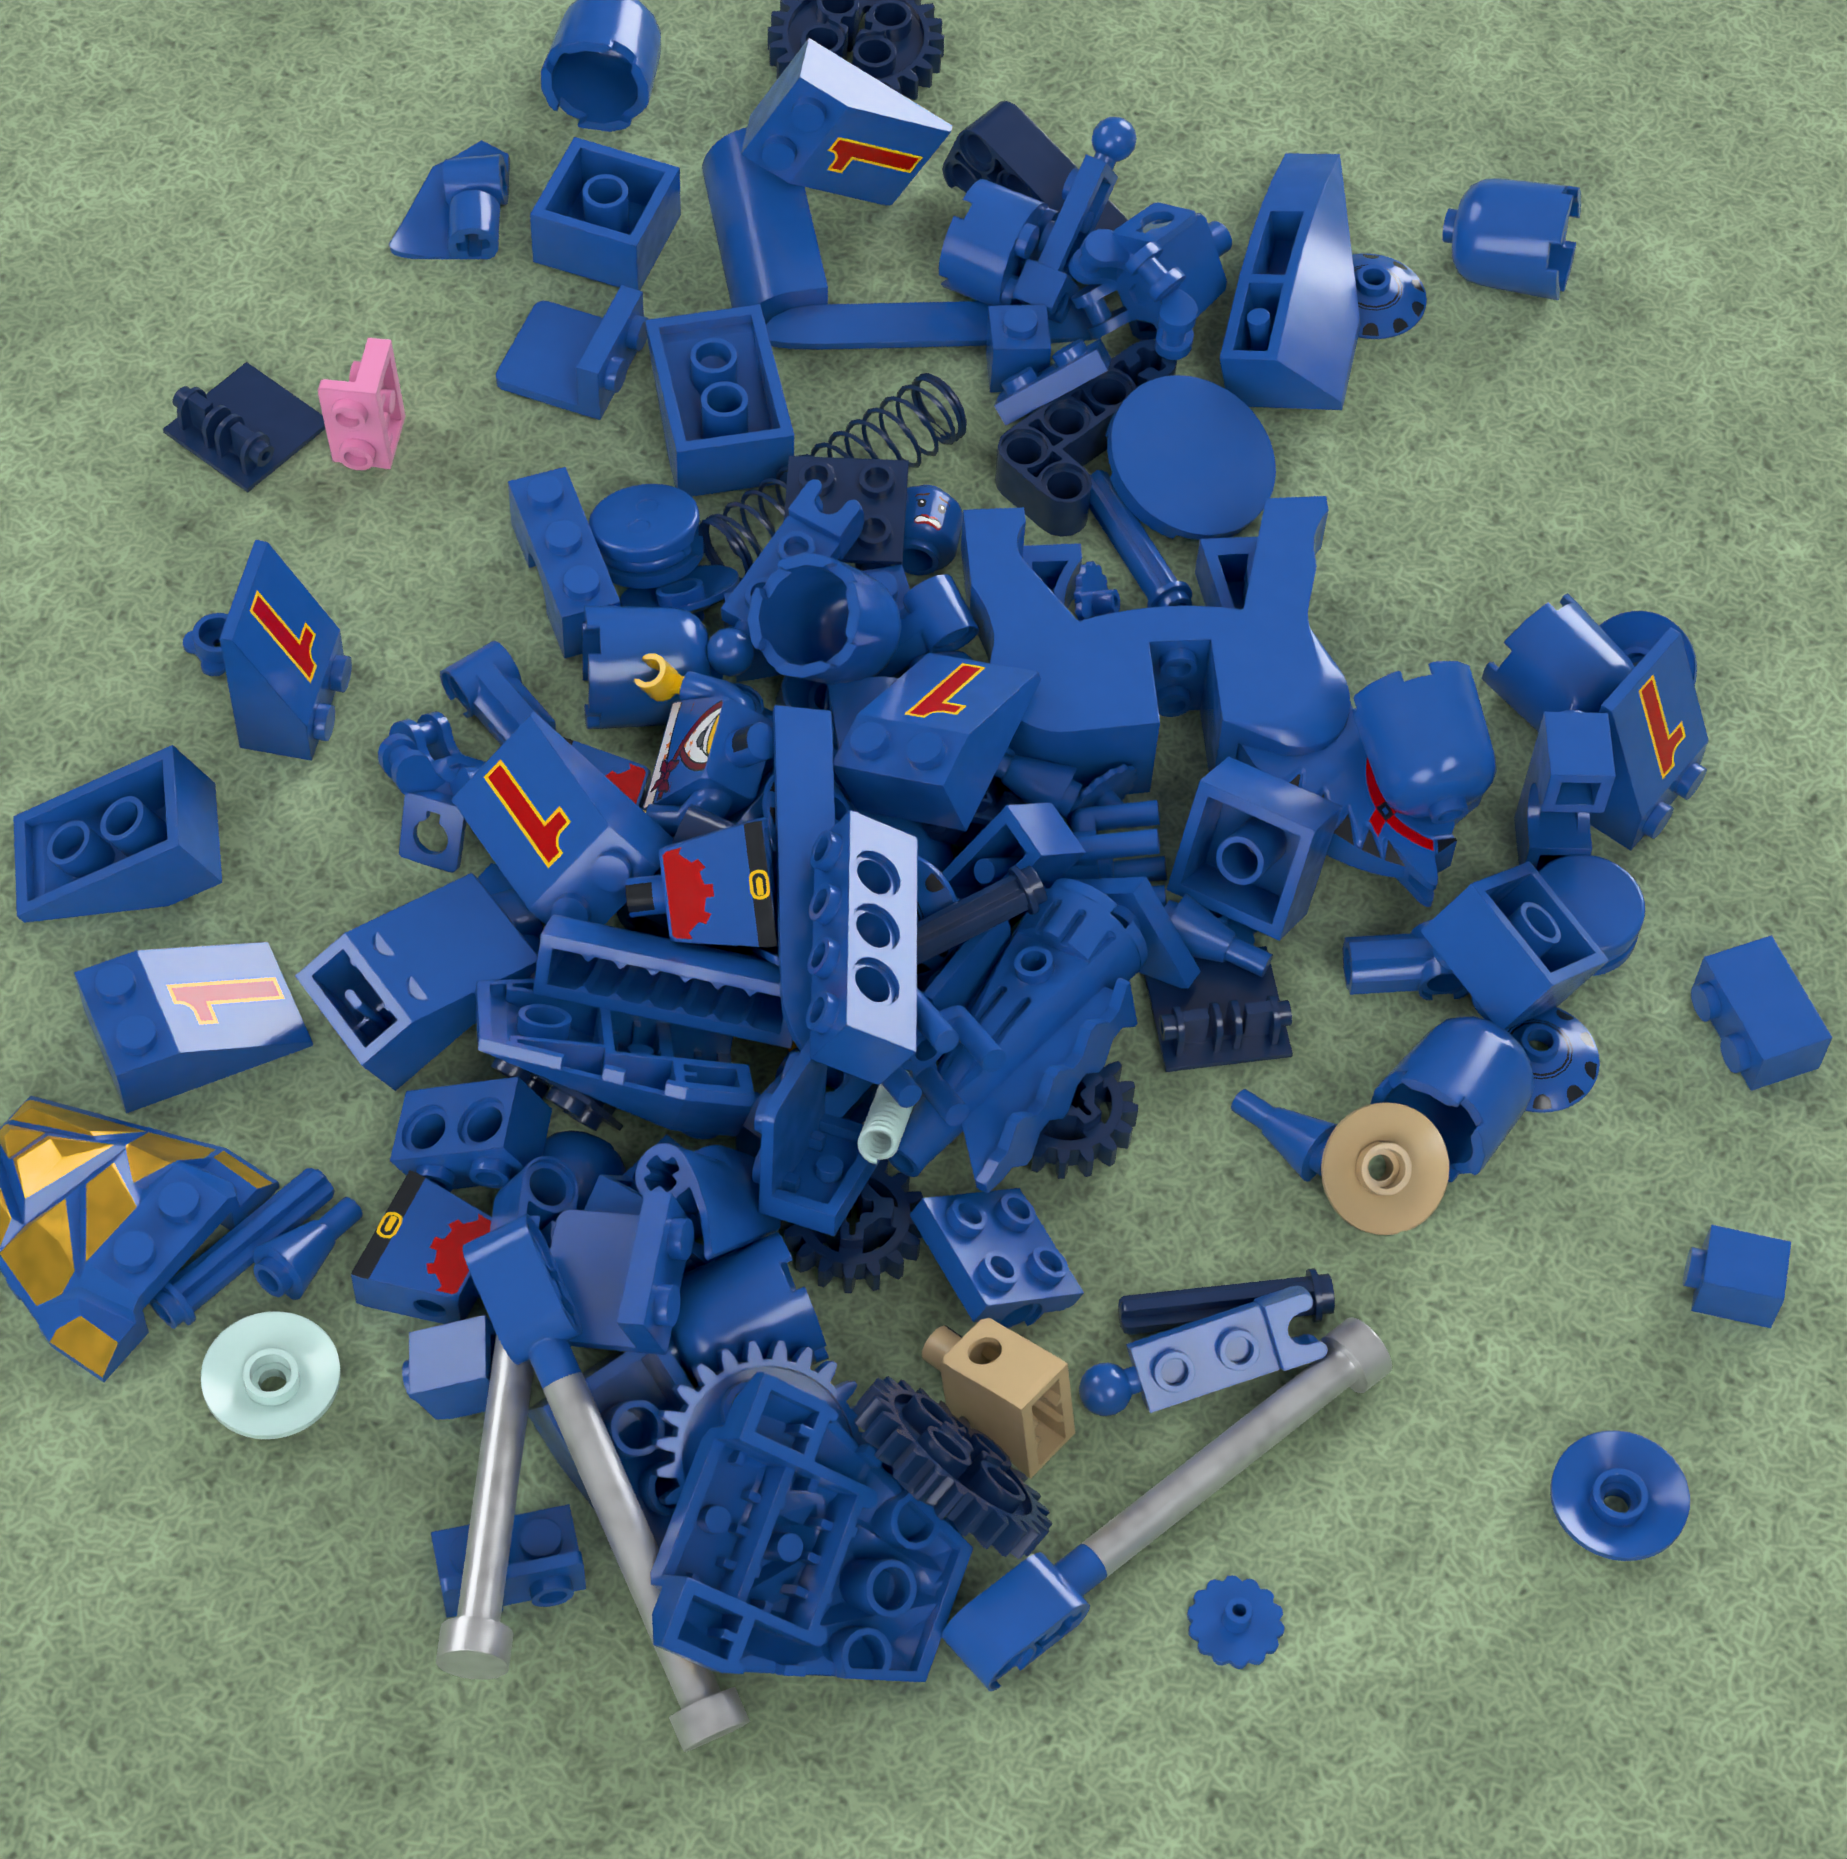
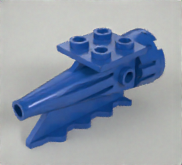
(1053, 1007)

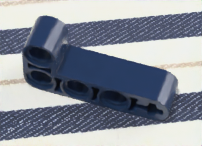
(1017, 155)
(1046, 452)

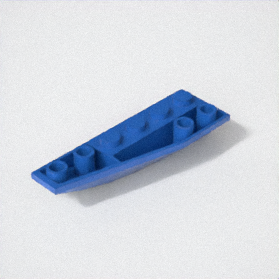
(1295, 294)

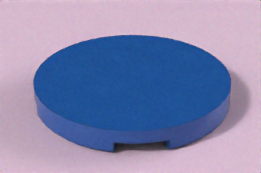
(1190, 458)

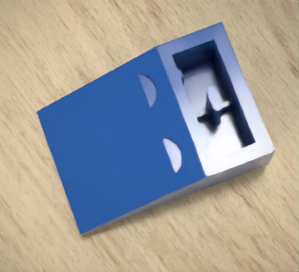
(410, 976)

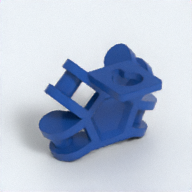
(1130, 264)
(429, 774)

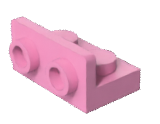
(367, 412)

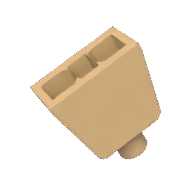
(1005, 1390)

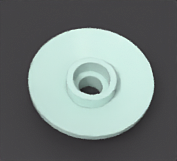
(264, 1348)

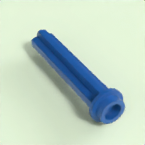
(1136, 546)
(234, 1251)

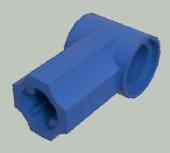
(931, 622)
(492, 690)
(1397, 965)

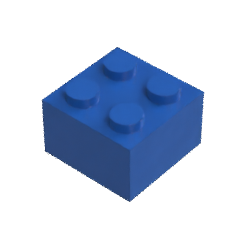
(605, 214)
(1253, 847)
(1513, 946)

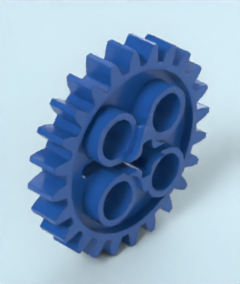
(713, 1398)

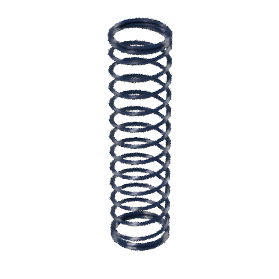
(735, 541)

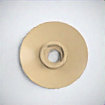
(1413, 1173)

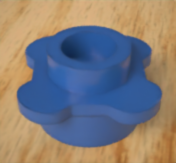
(202, 642)

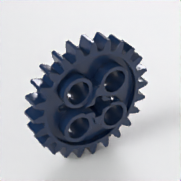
(897, 45)
(952, 1467)

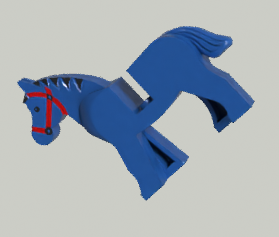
(1240, 659)

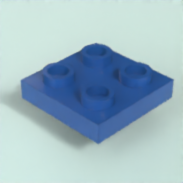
(996, 1255)

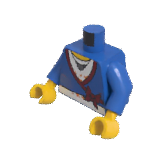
(709, 747)

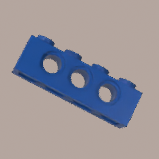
(863, 948)

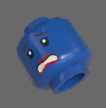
(931, 529)

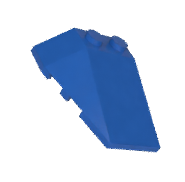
(628, 1061)

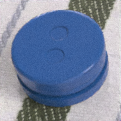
(648, 535)
(1602, 901)

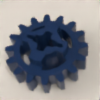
(1081, 1133)
(883, 1223)

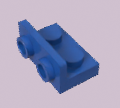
(541, 1562)

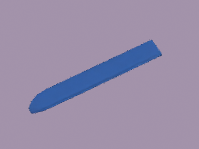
(900, 326)
(801, 814)

